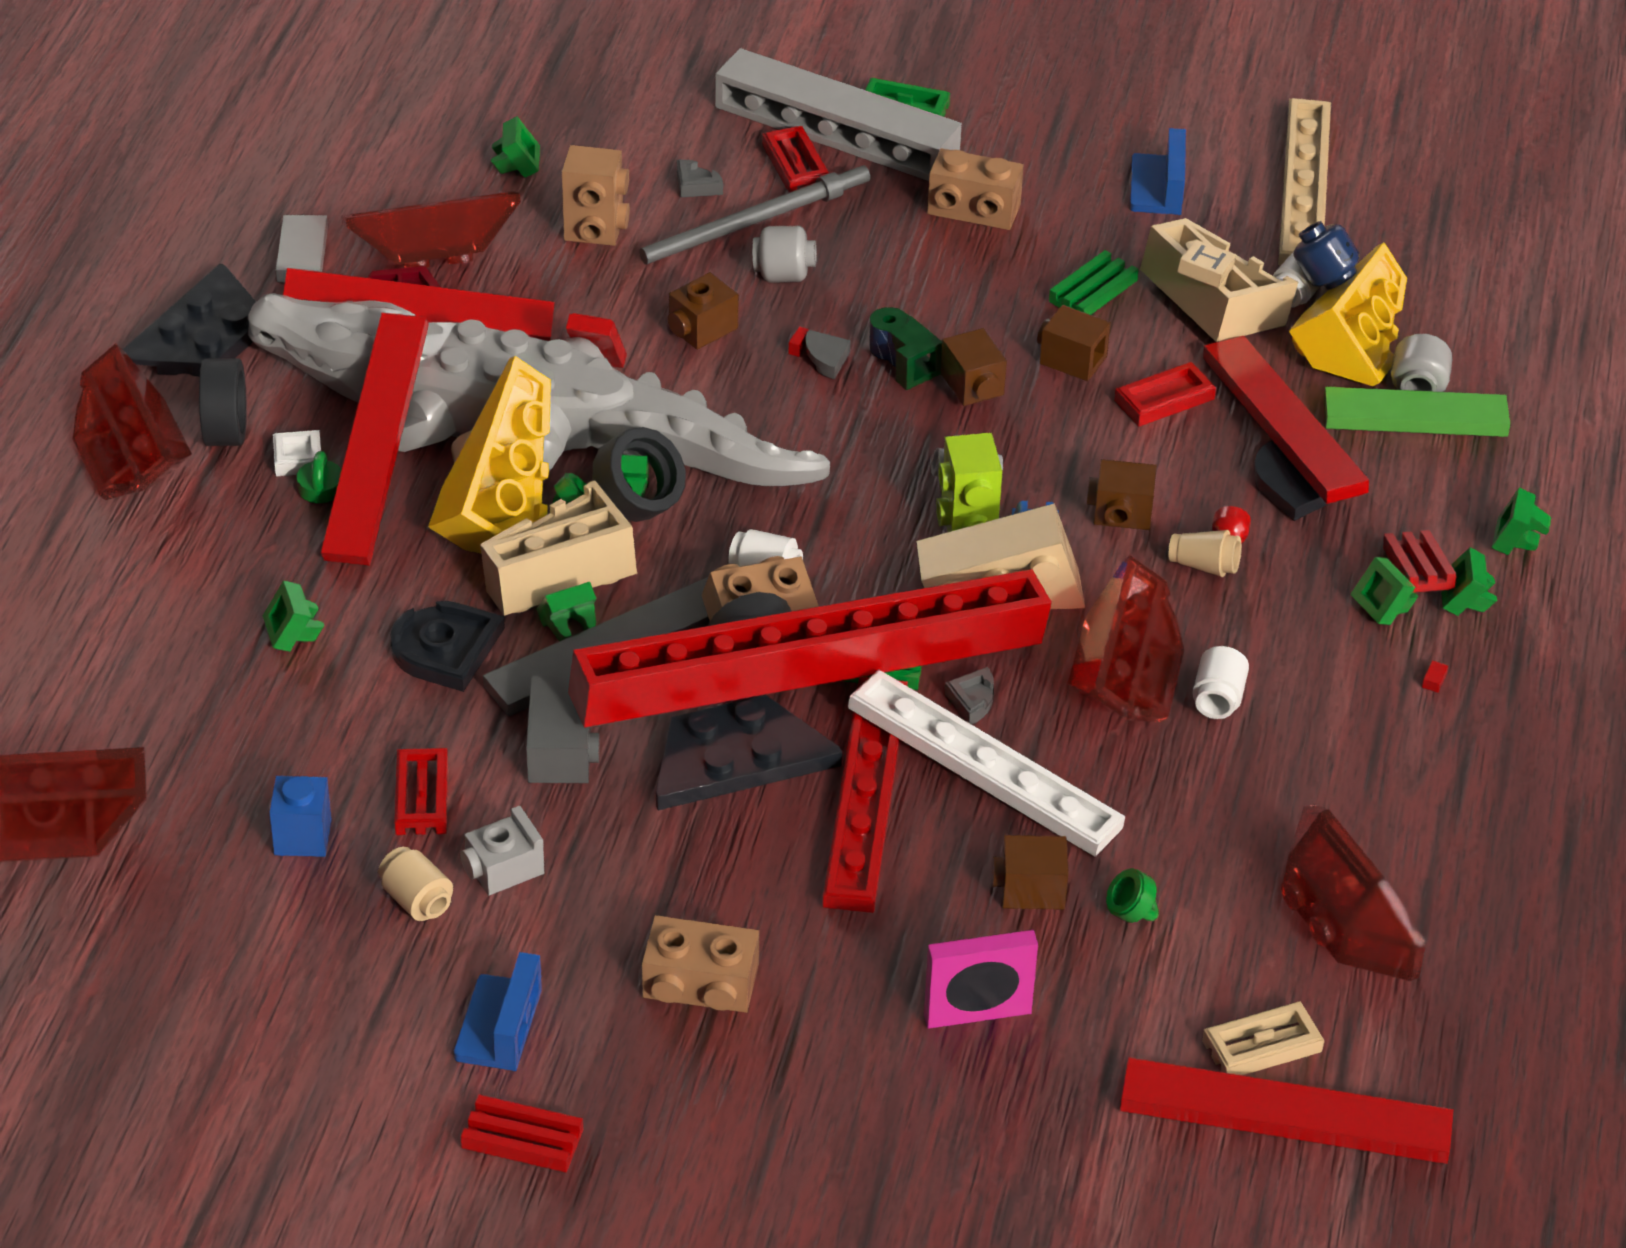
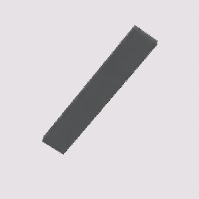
(671, 613)

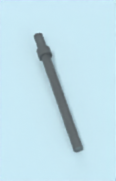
(826, 188)

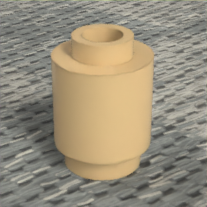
(415, 883)

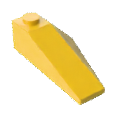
(1353, 323)
(501, 463)

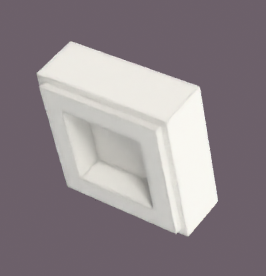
(294, 450)

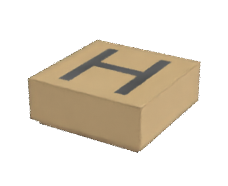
(1206, 263)

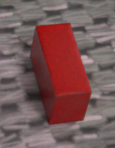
(798, 342)
(1435, 676)

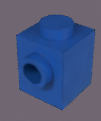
(300, 816)

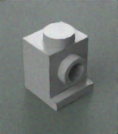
(504, 852)

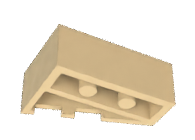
(1243, 303)
(1007, 546)
(559, 551)

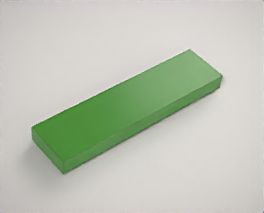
(1416, 411)

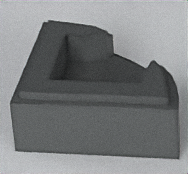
(697, 181)
(827, 352)
(971, 694)

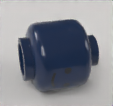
(1326, 255)

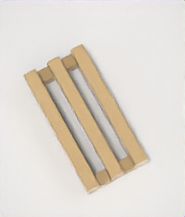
(1267, 1046)

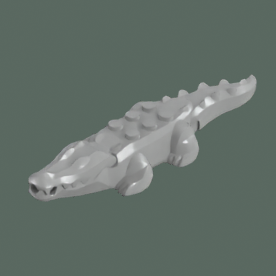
(465, 361)

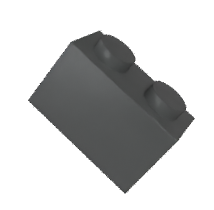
(556, 740)

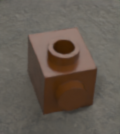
(703, 310)
(1074, 342)
(973, 366)
(1123, 494)
(1032, 872)

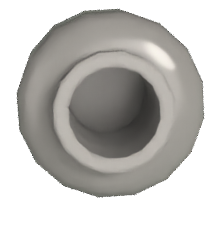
(783, 254)
(1421, 364)

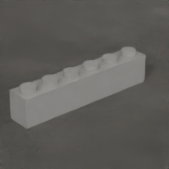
(834, 113)

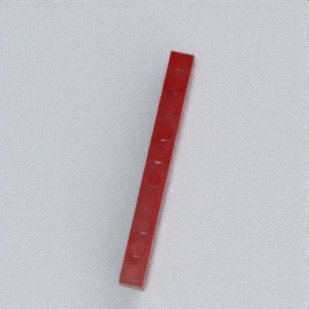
(806, 647)

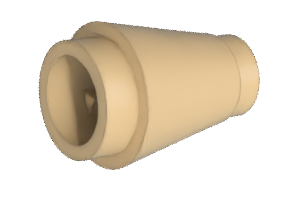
(1207, 551)

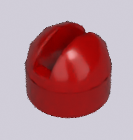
(1232, 519)

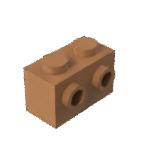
(975, 188)
(594, 195)
(773, 575)
(692, 964)

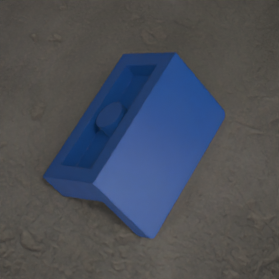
(1160, 179)
(500, 1016)

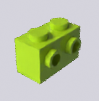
(969, 482)

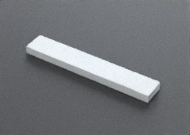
(987, 762)

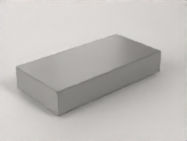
(301, 244)

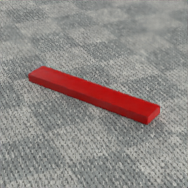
(432, 302)
(1286, 420)
(375, 439)
(861, 816)
(1287, 1110)

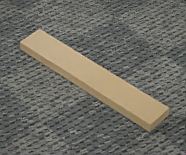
(1304, 171)

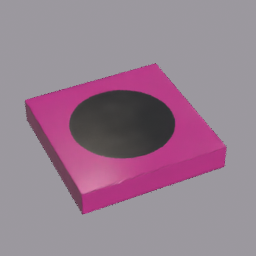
(980, 979)

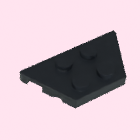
(200, 326)
(738, 750)

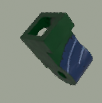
(905, 345)

